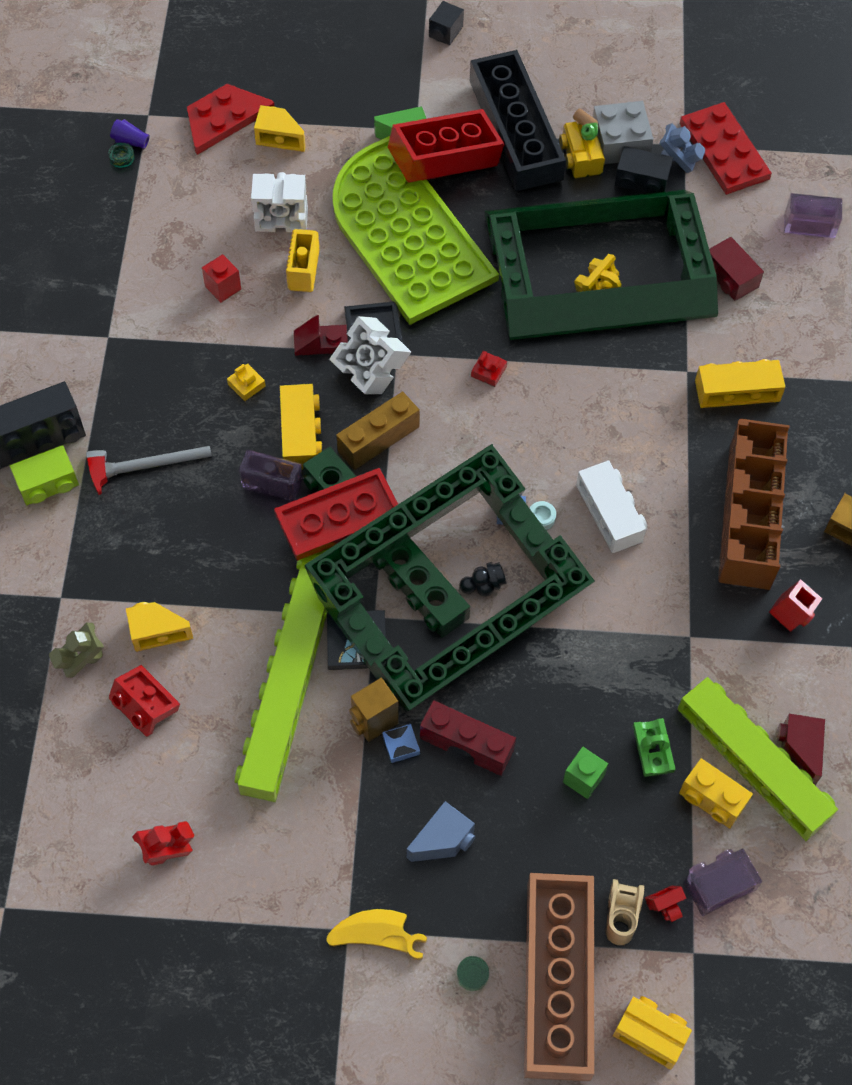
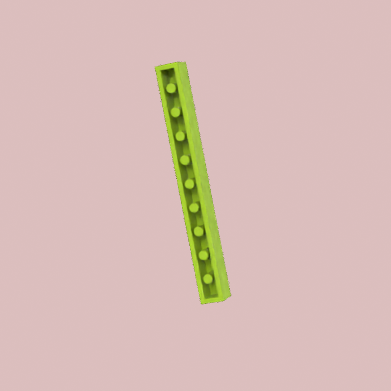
(284, 691)

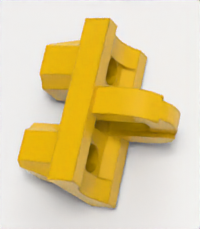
(600, 269)

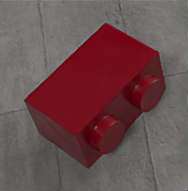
(735, 269)

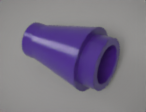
(127, 133)

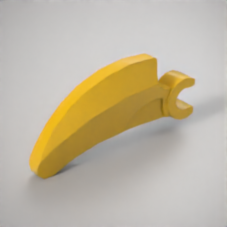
(376, 928)

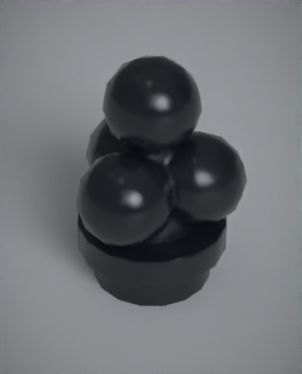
(484, 579)

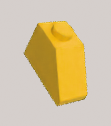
(278, 129)
(156, 626)

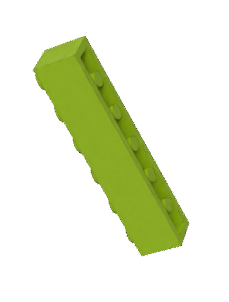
(758, 758)

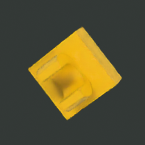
(246, 381)

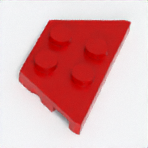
(222, 115)

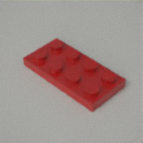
(727, 148)
(334, 513)

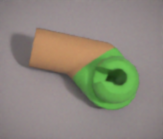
(589, 124)

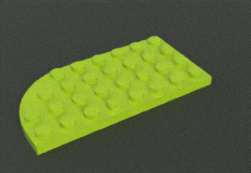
(406, 235)

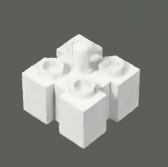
(279, 202)
(370, 355)

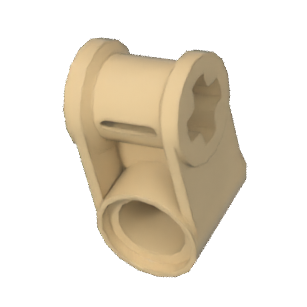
(623, 906)

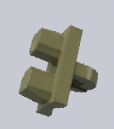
(77, 641)

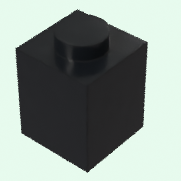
(446, 23)

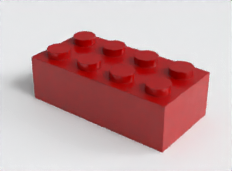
(445, 145)

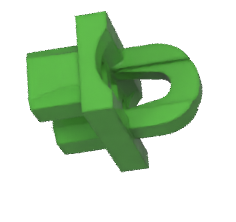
(648, 736)

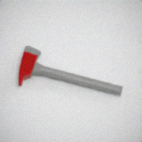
(102, 470)

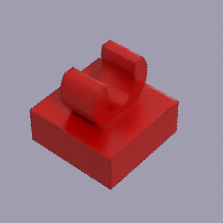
(489, 368)
(666, 902)

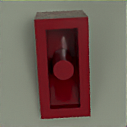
(804, 742)

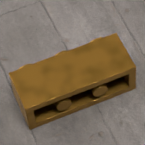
(378, 430)

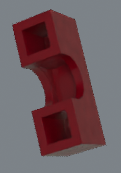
(486, 744)

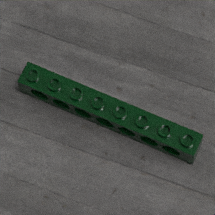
(443, 618)

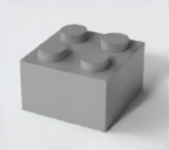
(622, 126)

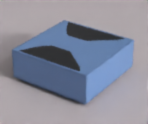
(401, 743)

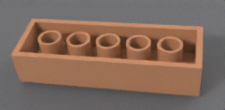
(559, 978)

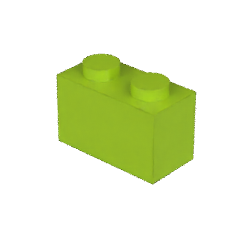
(44, 475)

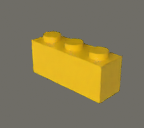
(739, 383)
(299, 423)

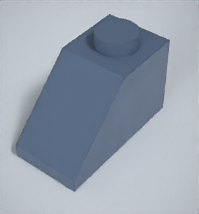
(442, 835)

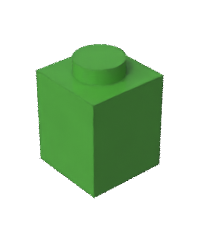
(585, 772)

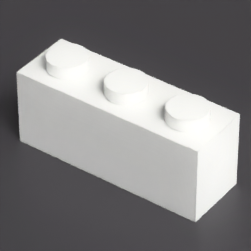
(611, 506)

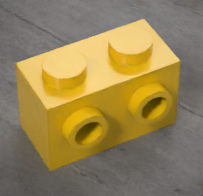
(715, 793)

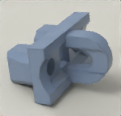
(677, 138)

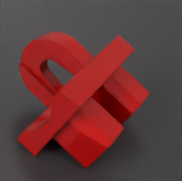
(155, 839)

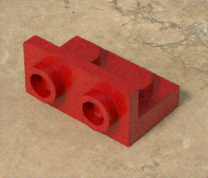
(142, 699)

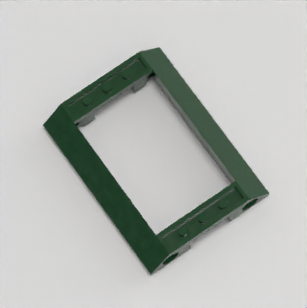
(604, 308)
(502, 490)

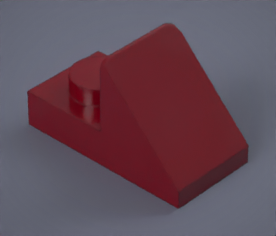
(316, 339)

